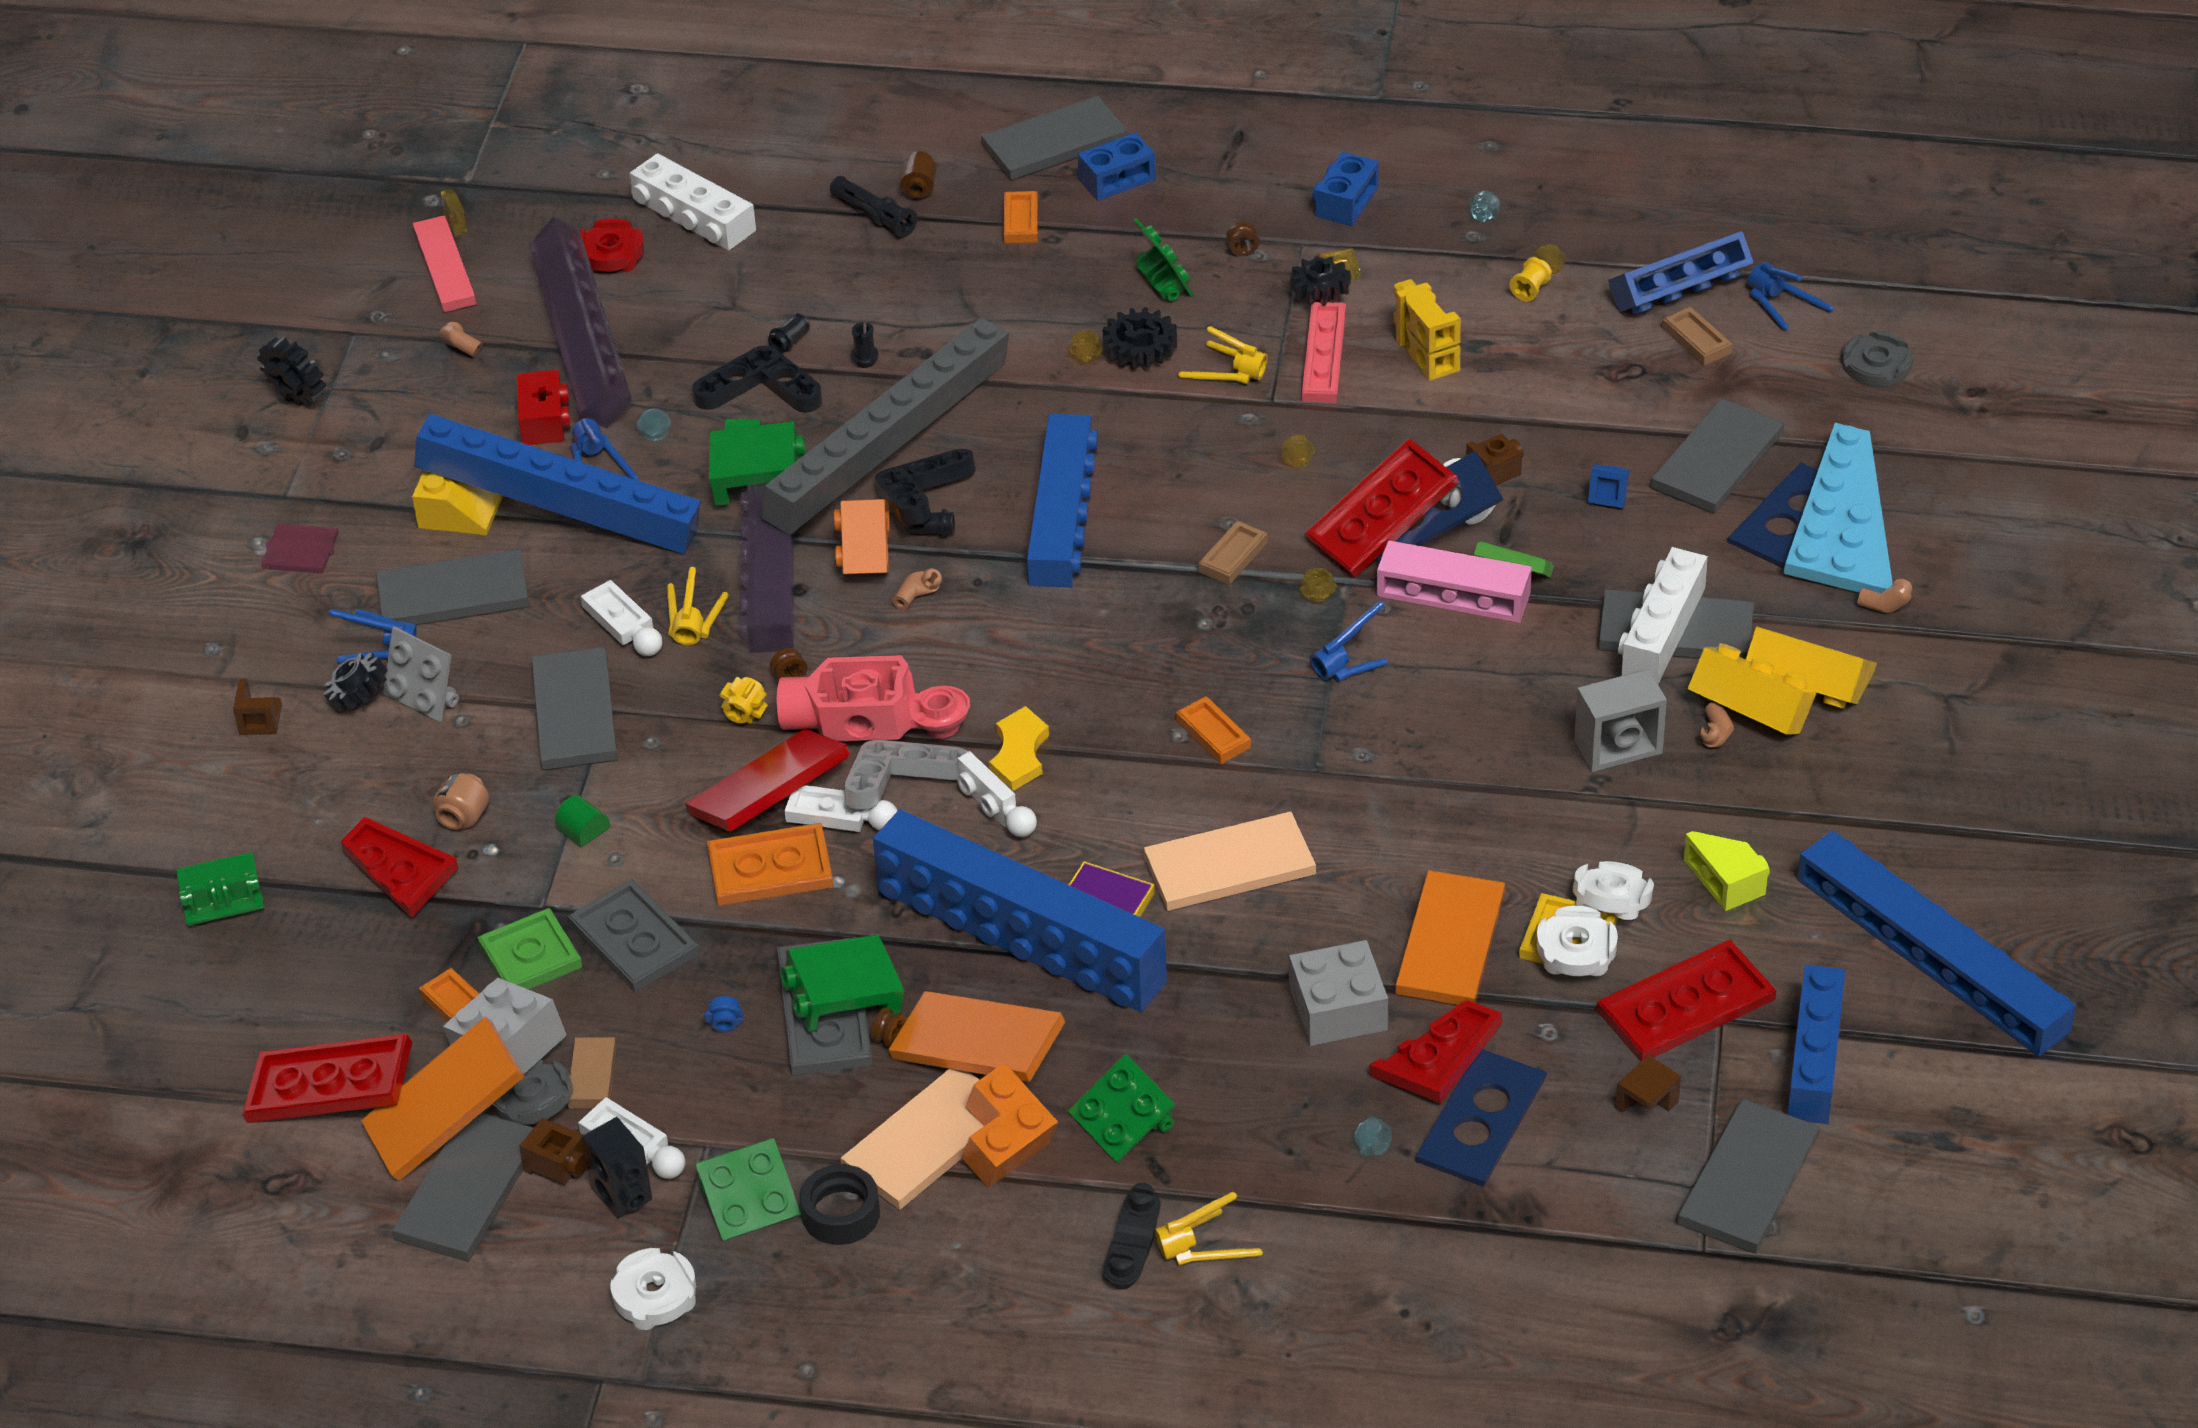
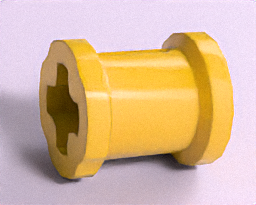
(1527, 283)

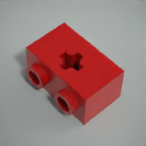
(542, 408)

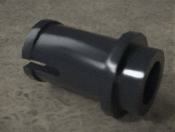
(785, 335)
(864, 351)
(939, 523)

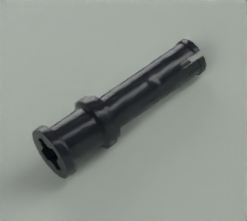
(894, 214)

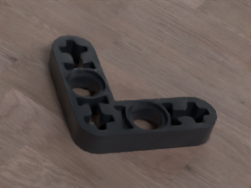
(758, 366)
(904, 483)

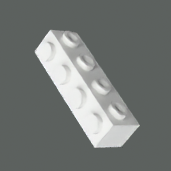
(693, 201)
(1664, 613)

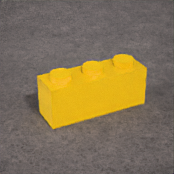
(1752, 688)

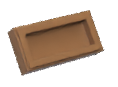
(1697, 336)
(1233, 552)
(592, 1071)

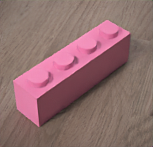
(1454, 581)

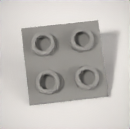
(419, 675)

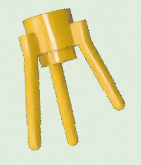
(1247, 360)
(688, 624)
(1178, 1237)

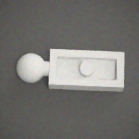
(622, 618)
(994, 796)
(828, 807)
(666, 1160)

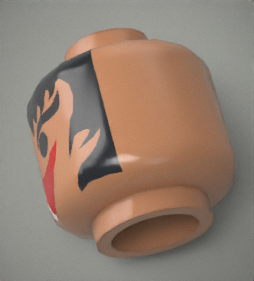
(460, 801)

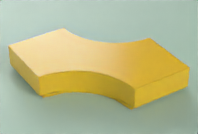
(1021, 737)

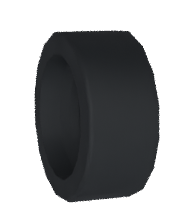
(843, 1228)

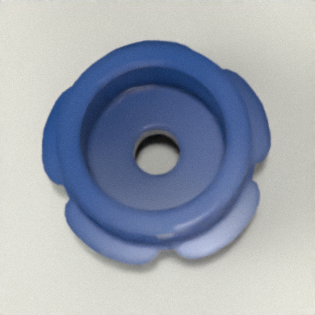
(724, 1013)

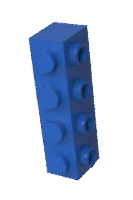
(1684, 270)

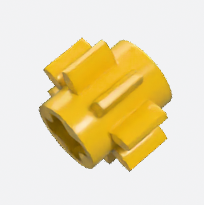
(743, 700)

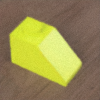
(1726, 868)

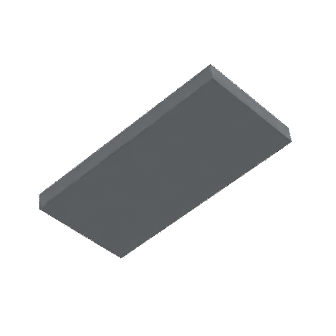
(1052, 137)
(1717, 455)
(454, 588)
(1710, 624)
(574, 708)
(839, 1038)
(1749, 1176)
(464, 1188)

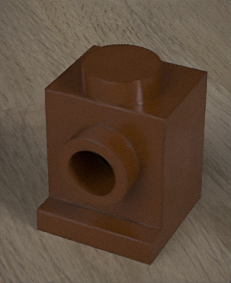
(1499, 457)
(553, 1151)

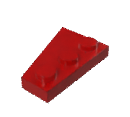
(398, 864)
(1441, 1055)

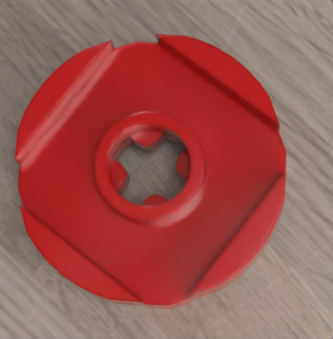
(622, 255)

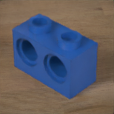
(1116, 166)
(1346, 188)

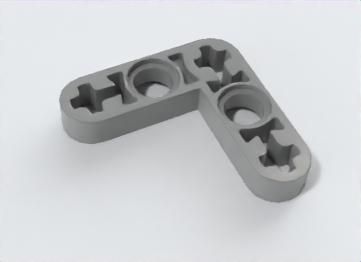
(882, 758)

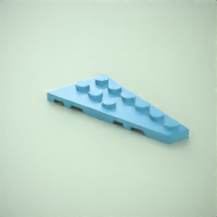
(1842, 523)

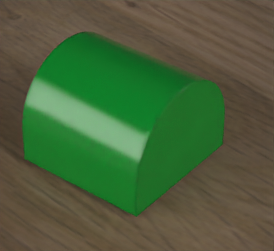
(580, 820)

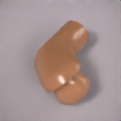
(453, 335)
(917, 585)
(1889, 600)
(1719, 727)

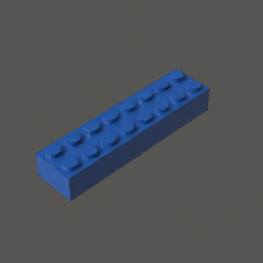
(1021, 910)

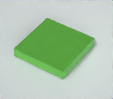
(530, 950)

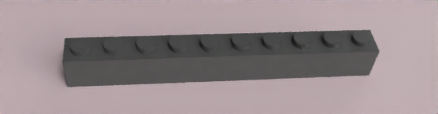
(884, 426)

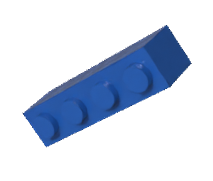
(1816, 1044)

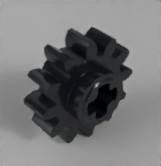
(1320, 280)
(355, 682)

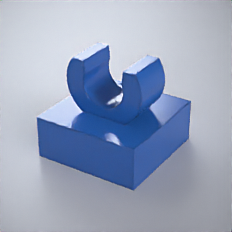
(1608, 485)

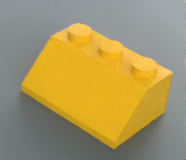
(453, 505)
(1827, 671)

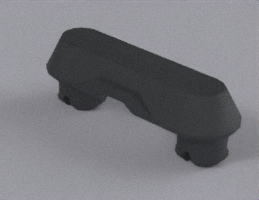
(1132, 1236)

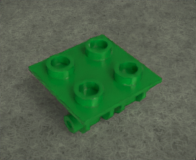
(1159, 266)
(219, 888)
(1123, 1108)
(747, 1189)

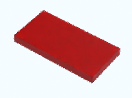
(1381, 507)
(767, 780)
(1686, 1000)
(327, 1078)

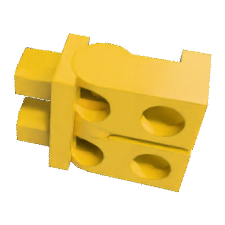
(1426, 330)

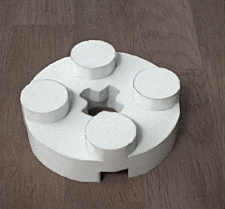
(1613, 889)
(1572, 959)
(659, 1306)

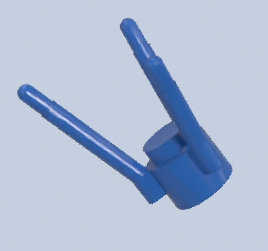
(1768, 281)
(591, 440)
(376, 621)
(1333, 657)

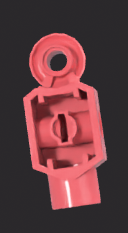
(868, 701)

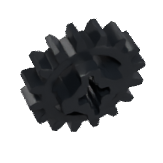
(1139, 337)
(291, 371)

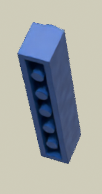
(1060, 501)

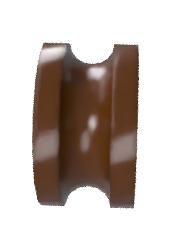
(1240, 230)
(784, 659)
(887, 1026)

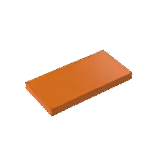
(1450, 938)
(976, 1035)
(443, 1098)

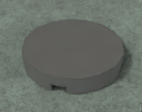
(1877, 359)
(537, 1095)

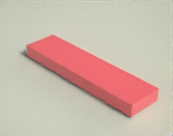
(444, 264)
(1324, 352)

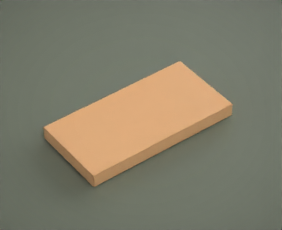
(1229, 861)
(919, 1139)

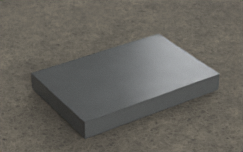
(633, 935)

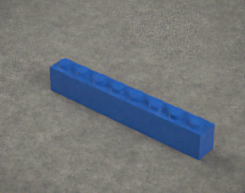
(557, 483)
(1936, 943)

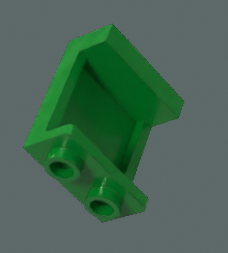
(751, 456)
(841, 978)

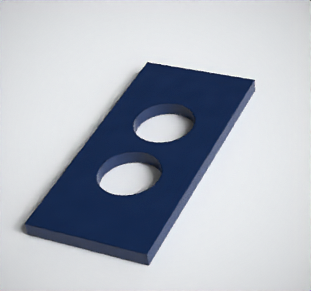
(1477, 496)
(1752, 533)
(1477, 1162)

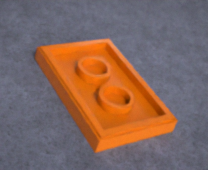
(770, 864)

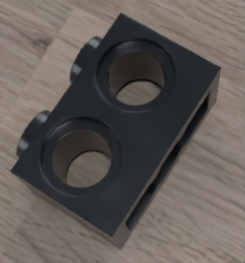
(617, 1167)

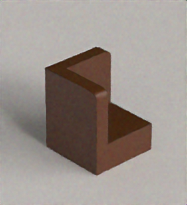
(255, 715)
(1649, 1085)

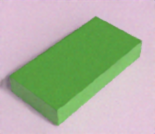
(1539, 565)

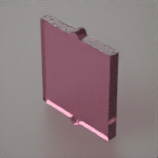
(300, 548)

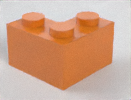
(864, 536)
(1013, 1125)

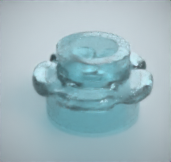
(1484, 206)
(654, 424)
(1373, 1136)

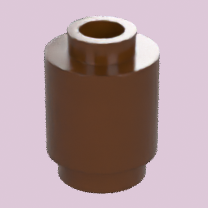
(918, 175)

